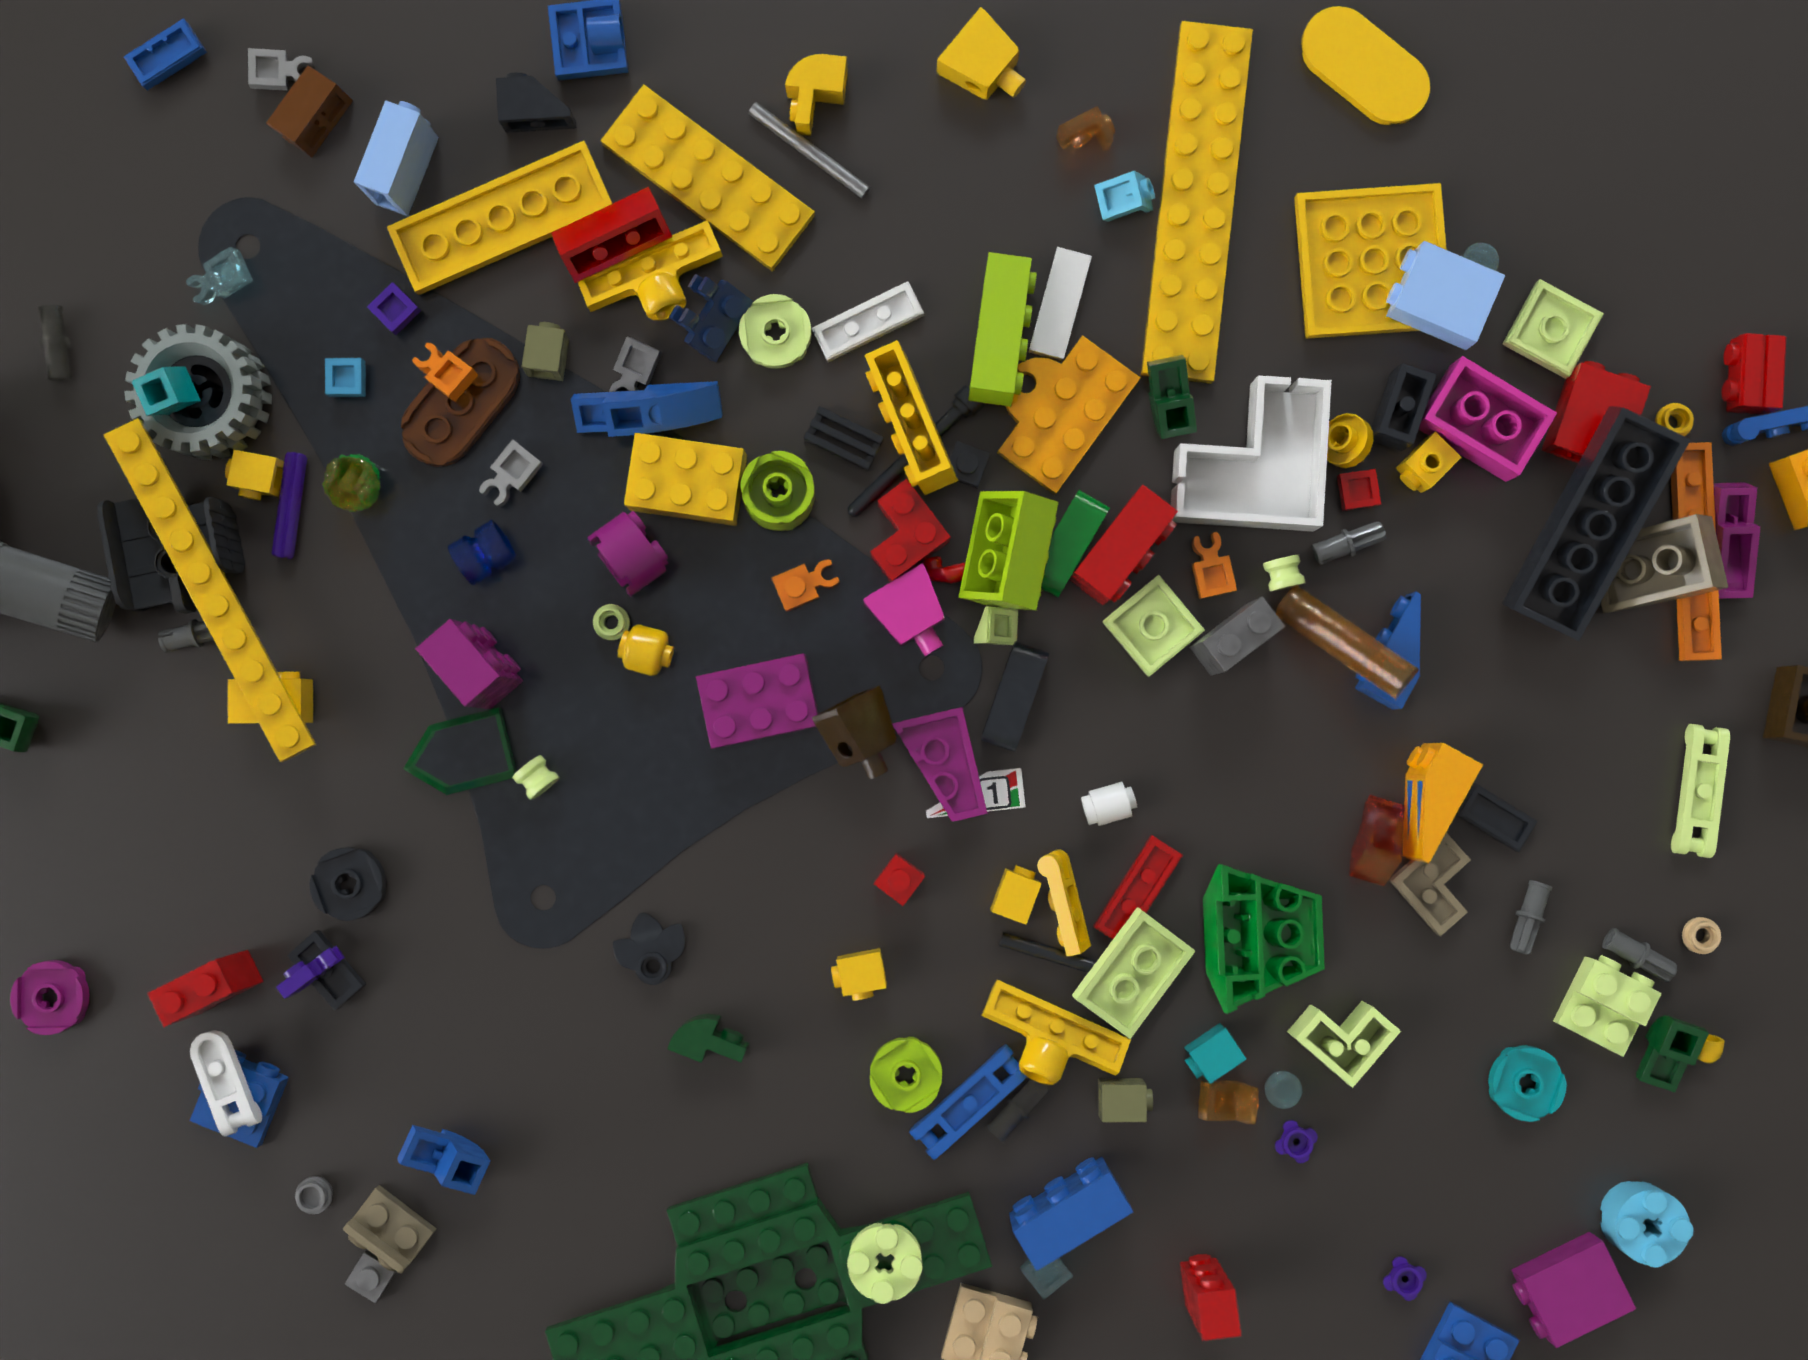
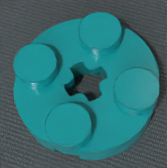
(1536, 1102)

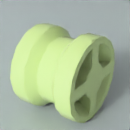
(1284, 573)
(535, 777)

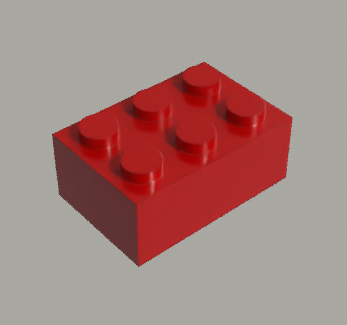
(1125, 546)

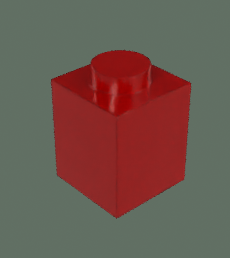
(899, 879)

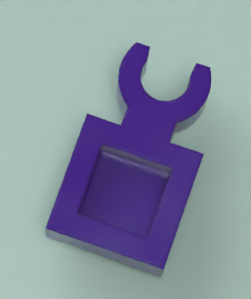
(302, 975)

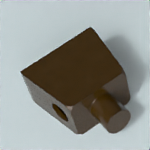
(858, 730)

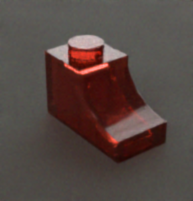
(1378, 842)

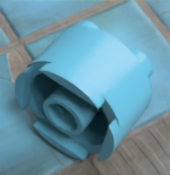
(1662, 1234)

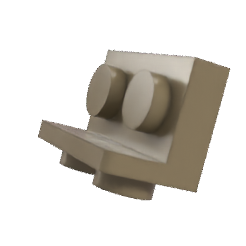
(389, 1230)

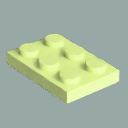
(1133, 973)

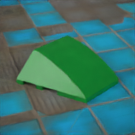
(1258, 936)

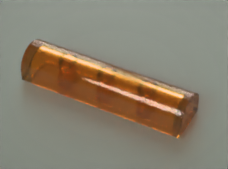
(1346, 641)

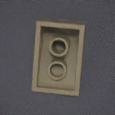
(1668, 565)

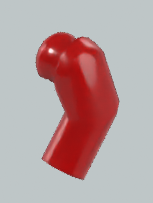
(946, 574)

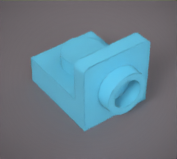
(1124, 195)

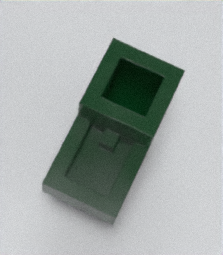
(1170, 397)
(17, 728)
(700, 1035)
(1670, 1049)

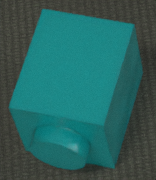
(165, 390)
(1213, 1054)

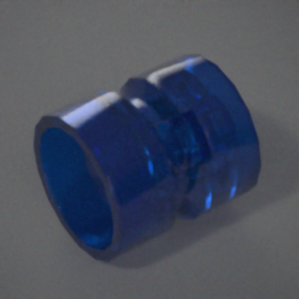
(482, 552)

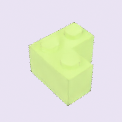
(1347, 1048)

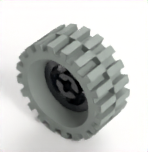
(225, 415)

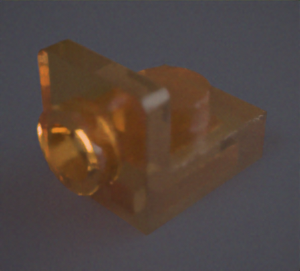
(1080, 130)

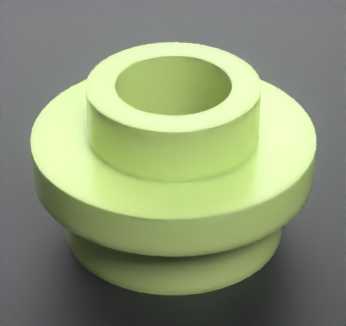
(601, 616)

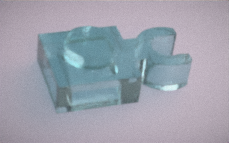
(223, 276)

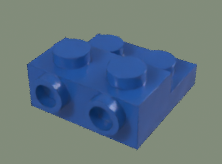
(266, 1089)
(1468, 1337)

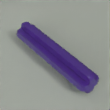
(289, 505)

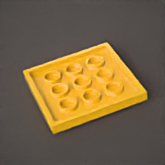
(1354, 253)

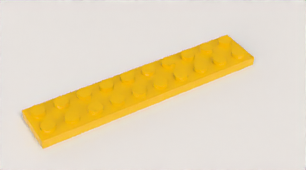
(1197, 197)

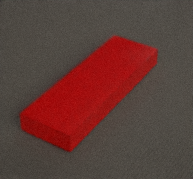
(1139, 885)

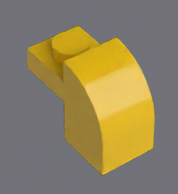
(812, 81)

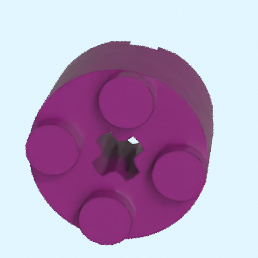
(628, 552)

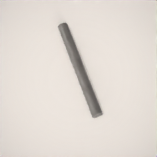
(809, 150)

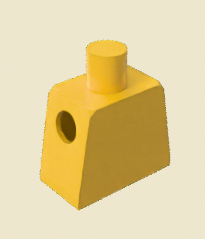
(982, 58)

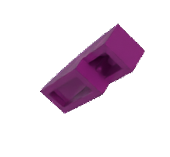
(1737, 536)

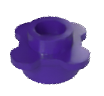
(1306, 1139)
(1415, 1280)

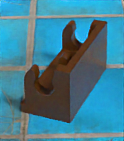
(309, 111)

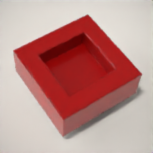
(1358, 490)

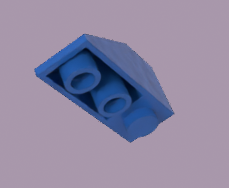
(1403, 639)

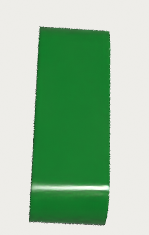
(1072, 540)

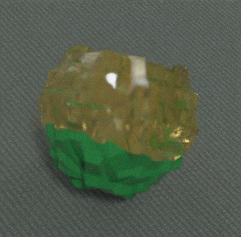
(352, 482)

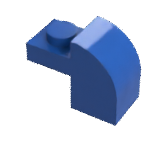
(447, 1155)

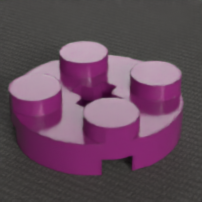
(71, 992)

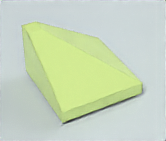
(997, 626)

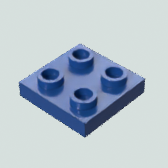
(587, 39)

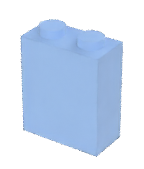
(396, 157)
(1444, 295)

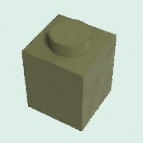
(545, 351)
(1124, 1100)

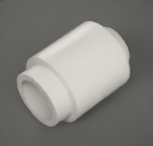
(1109, 804)

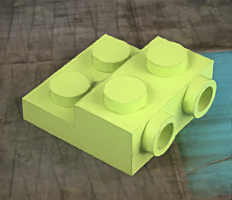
(1607, 1004)

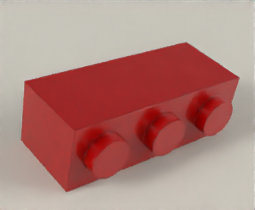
(611, 234)
(1210, 1298)

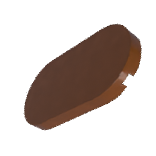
(445, 430)

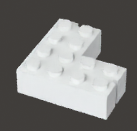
(1277, 475)

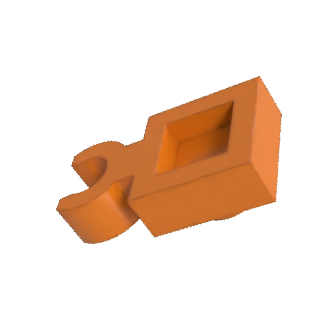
(446, 372)
(1212, 573)
(798, 585)

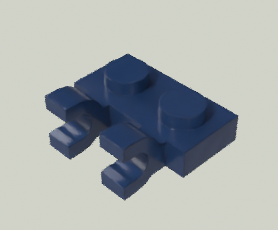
(718, 319)

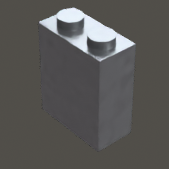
(1237, 636)

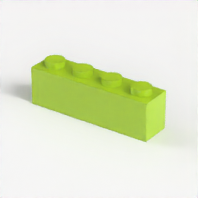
(1000, 329)

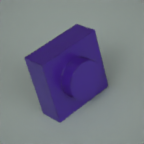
(393, 308)

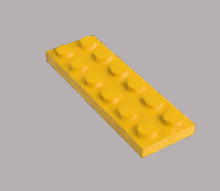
(708, 177)
(498, 218)

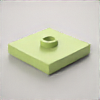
(1552, 328)
(1153, 625)

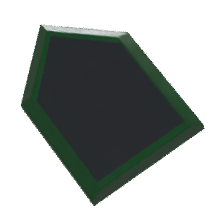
(464, 753)

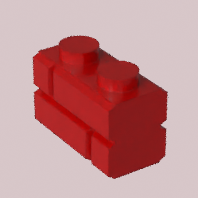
(1755, 374)

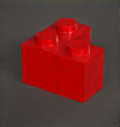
(917, 533)

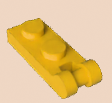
(1065, 902)

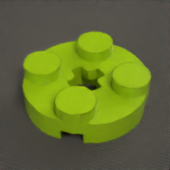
(901, 1095)

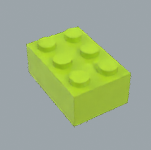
(1008, 549)

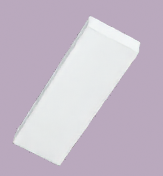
(1060, 304)
(867, 321)

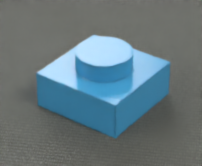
(345, 377)

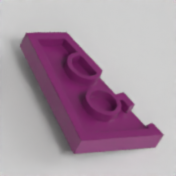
(946, 760)

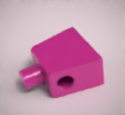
(909, 609)

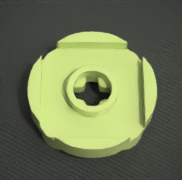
(758, 320)
(884, 1284)

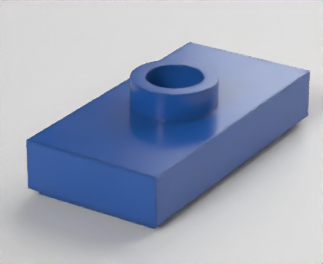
(165, 54)

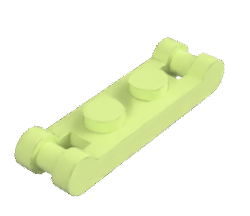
(1701, 791)

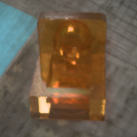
(1228, 1101)

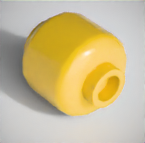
(645, 650)

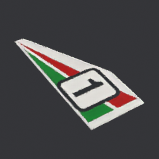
(1000, 790)

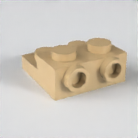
(988, 1326)

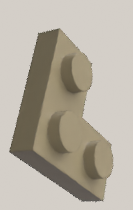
(1425, 889)

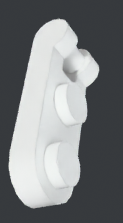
(223, 1082)

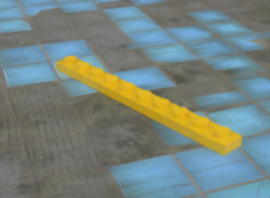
(210, 590)

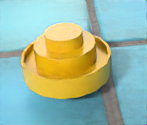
(1348, 440)

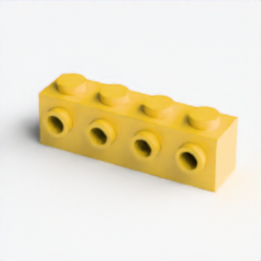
(911, 418)

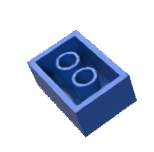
(1068, 1212)

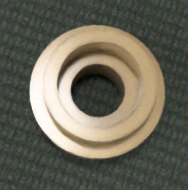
(1711, 938)

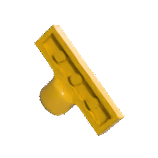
(654, 273)
(1053, 1035)

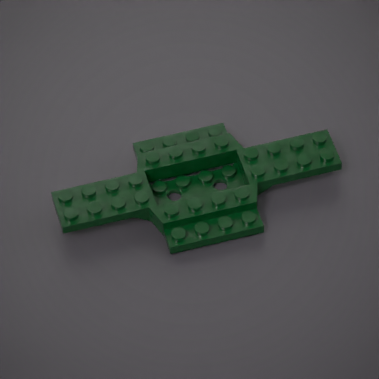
(756, 1243)

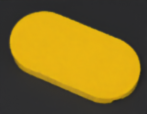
(1365, 66)

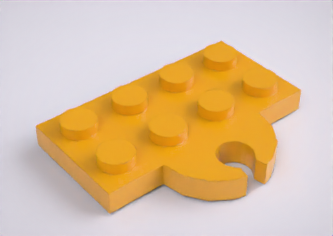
(1064, 411)

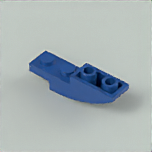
(648, 410)

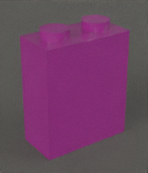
(1572, 1290)

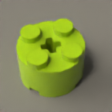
(771, 472)

